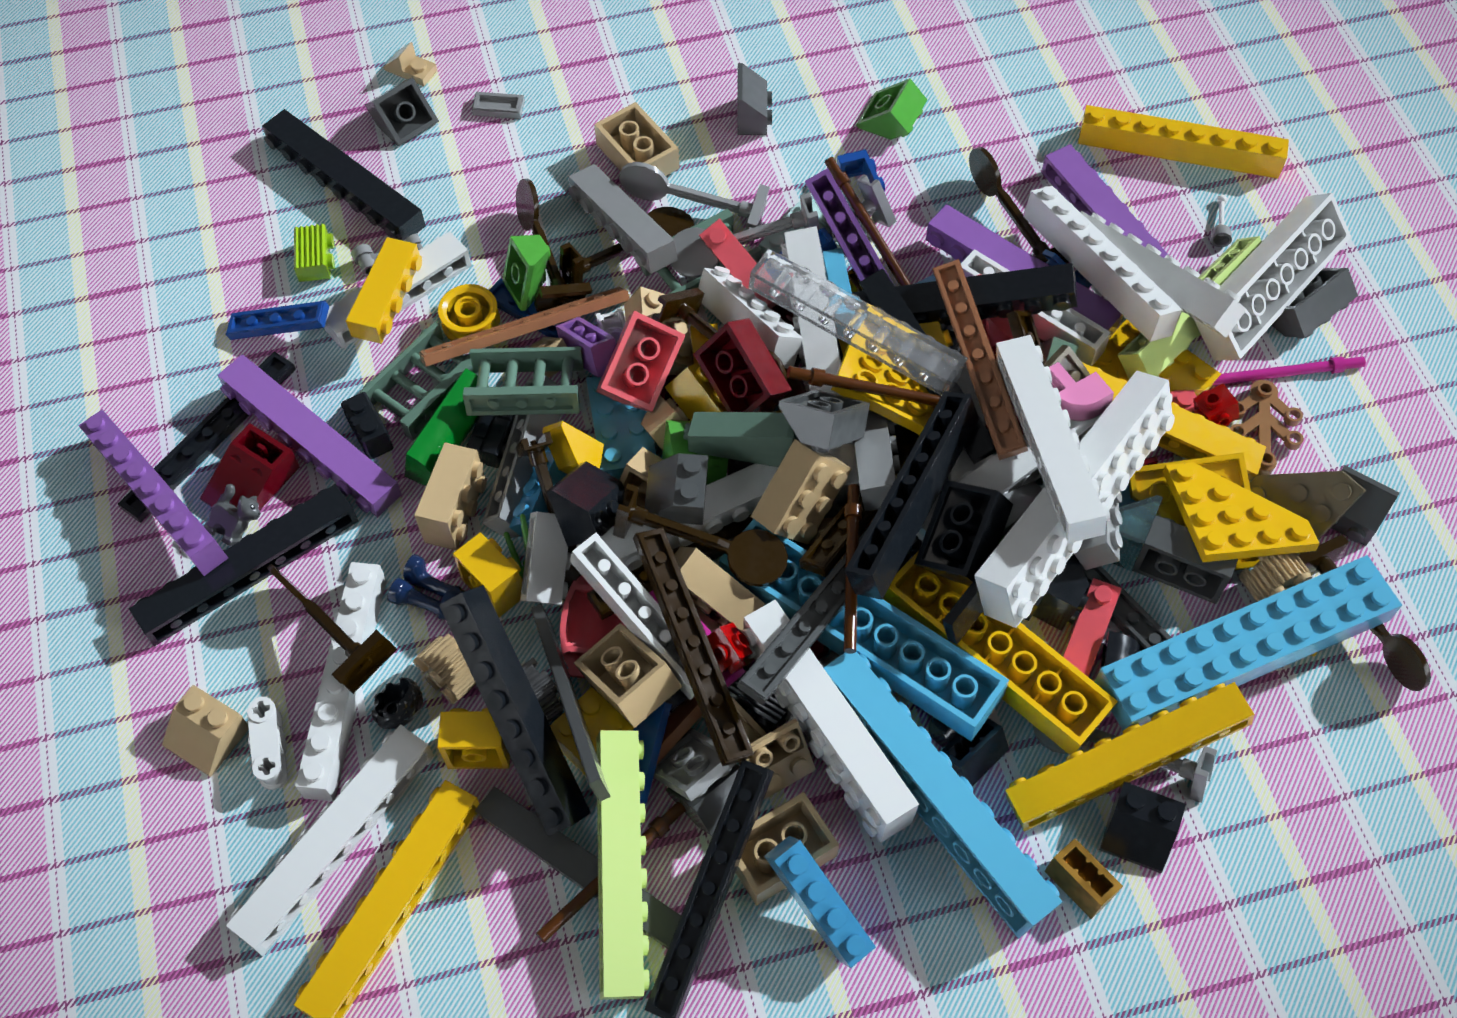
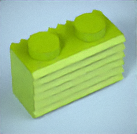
(313, 253)

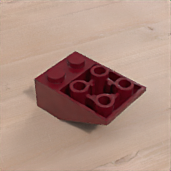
(255, 467)

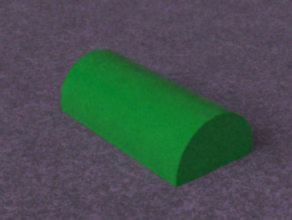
(446, 425)

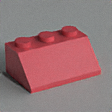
(640, 362)

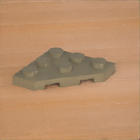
(1314, 496)

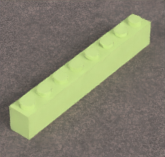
(1157, 355)
(620, 868)

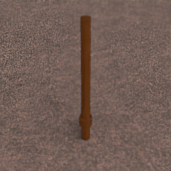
(844, 185)
(818, 378)
(853, 516)
(657, 829)

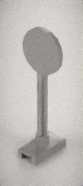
(651, 184)
(875, 202)
(695, 255)
(1197, 772)

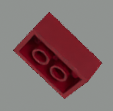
(742, 369)

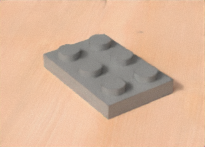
(691, 766)

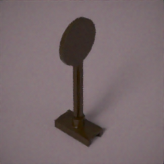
(988, 179)
(573, 265)
(558, 291)
(685, 306)
(538, 460)
(752, 556)
(1400, 652)
(362, 658)

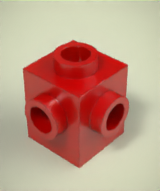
(1217, 405)
(729, 648)

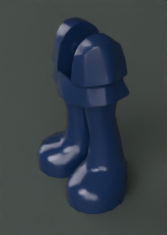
(416, 574)

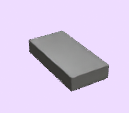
(498, 105)

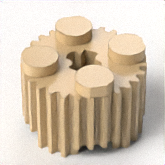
(1274, 575)
(445, 668)

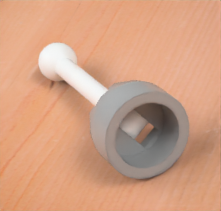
(1221, 234)

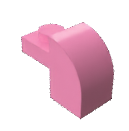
(1082, 398)

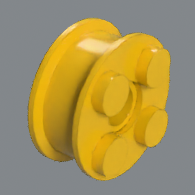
(467, 311)

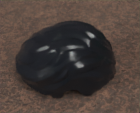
(397, 704)

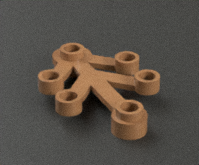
(1266, 421)

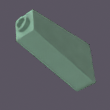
(741, 436)

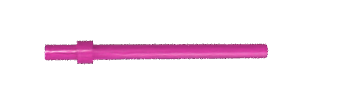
(1335, 365)

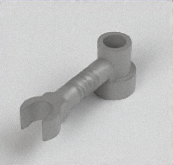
(365, 257)

